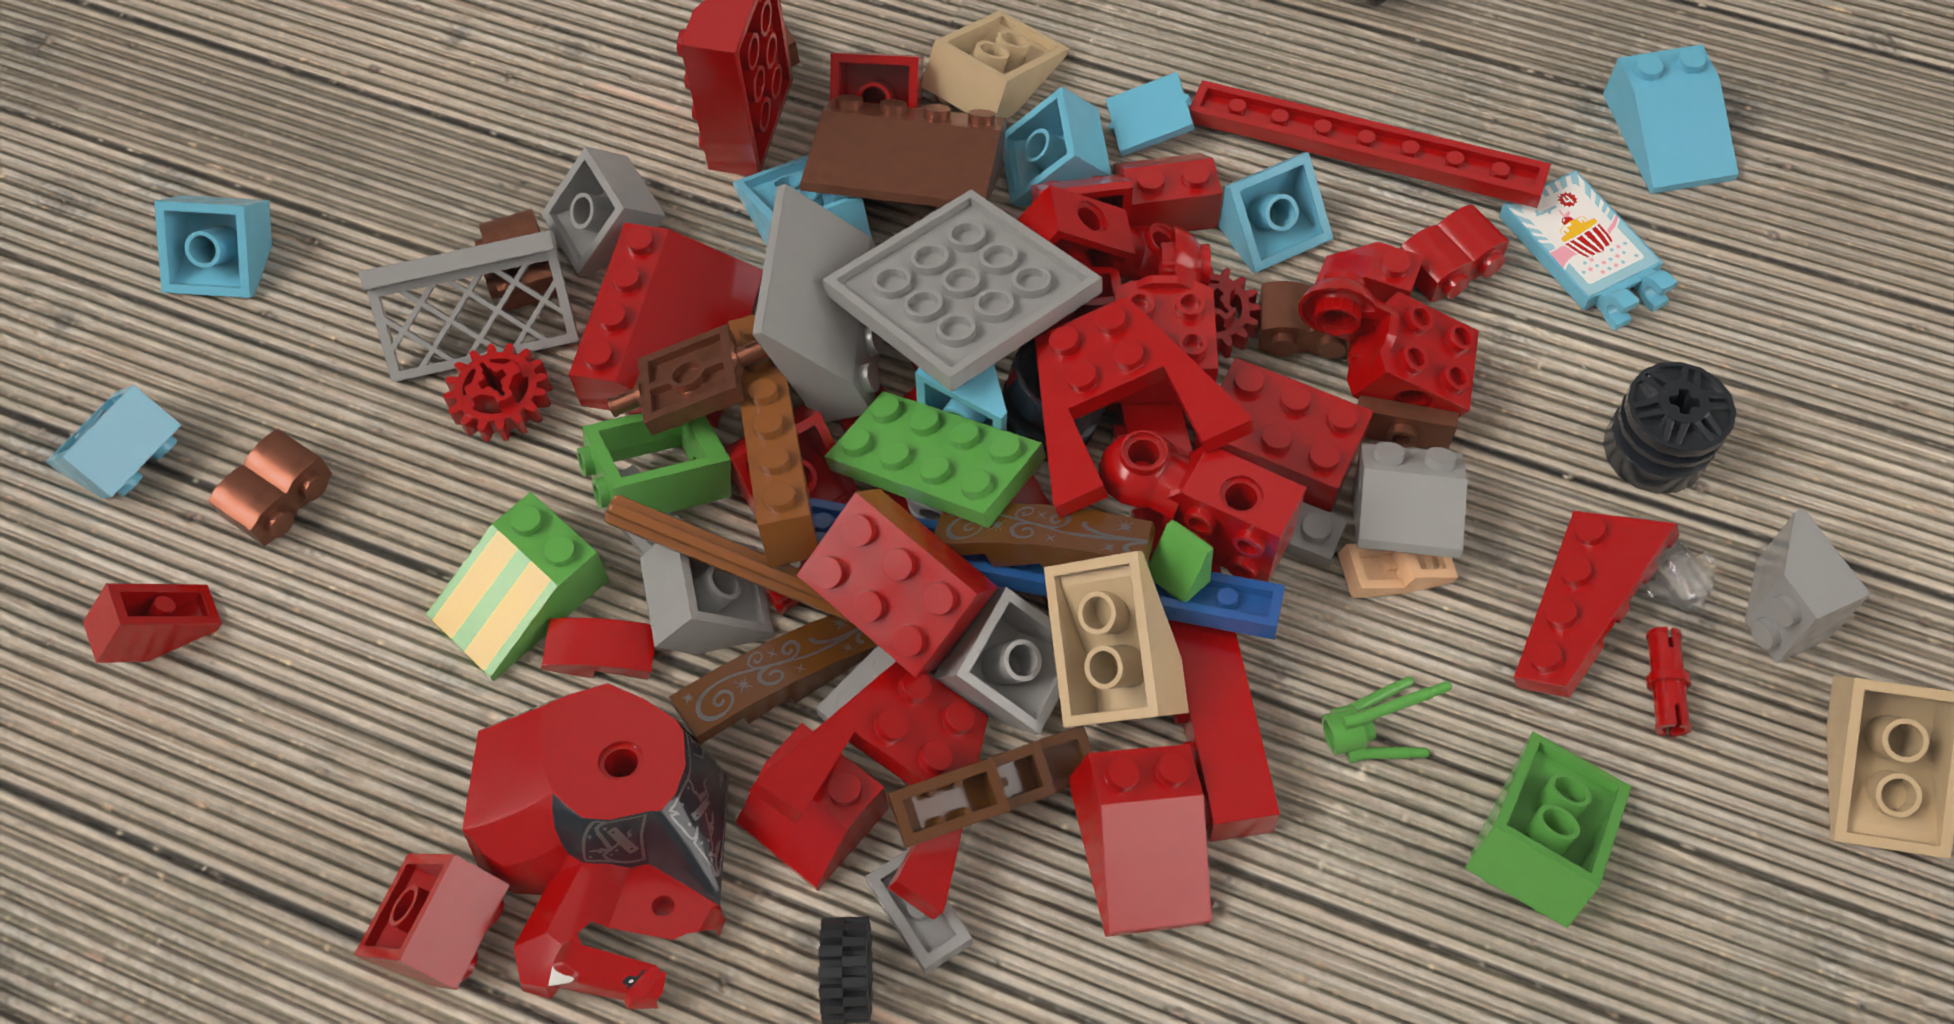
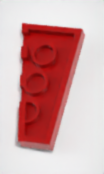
(1586, 593)

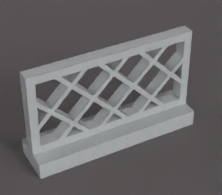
(460, 265)

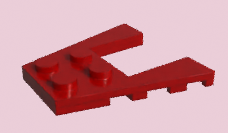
(1108, 359)
(911, 730)

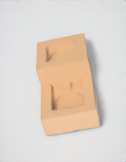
(1391, 572)

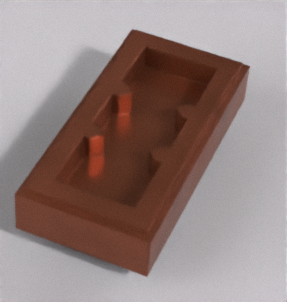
(1409, 423)

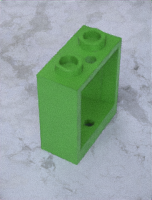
(666, 488)

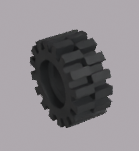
(845, 970)

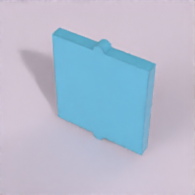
(1149, 114)

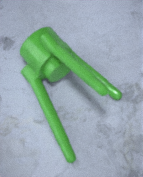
(1352, 725)

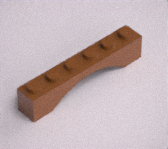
(774, 458)

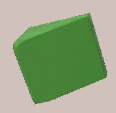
(1181, 562)

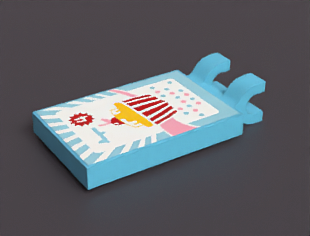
(1590, 250)

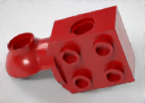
(1096, 232)
(1180, 305)
(1396, 346)
(1214, 494)

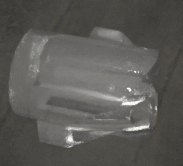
(1682, 578)

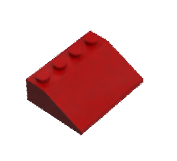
(736, 79)
(653, 297)

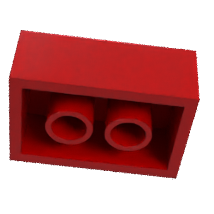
(1298, 430)
(896, 581)

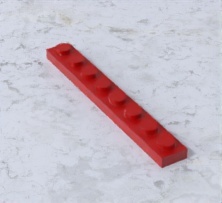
(1370, 143)

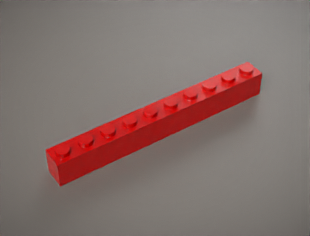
(1220, 704)

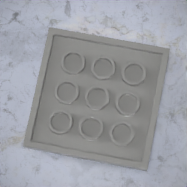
(962, 288)

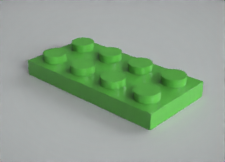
(936, 458)

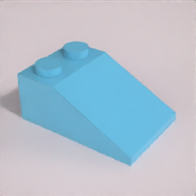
(1673, 118)
(759, 192)

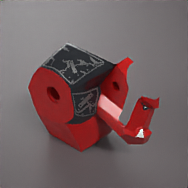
(607, 821)

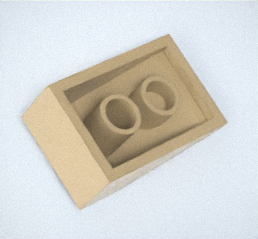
(991, 65)
(1112, 642)
(1891, 766)

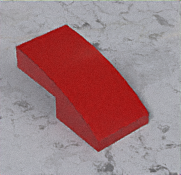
(599, 645)

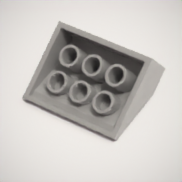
(805, 333)

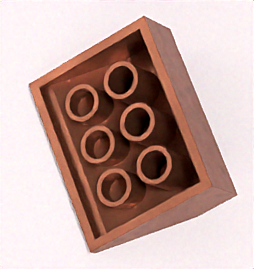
(904, 152)

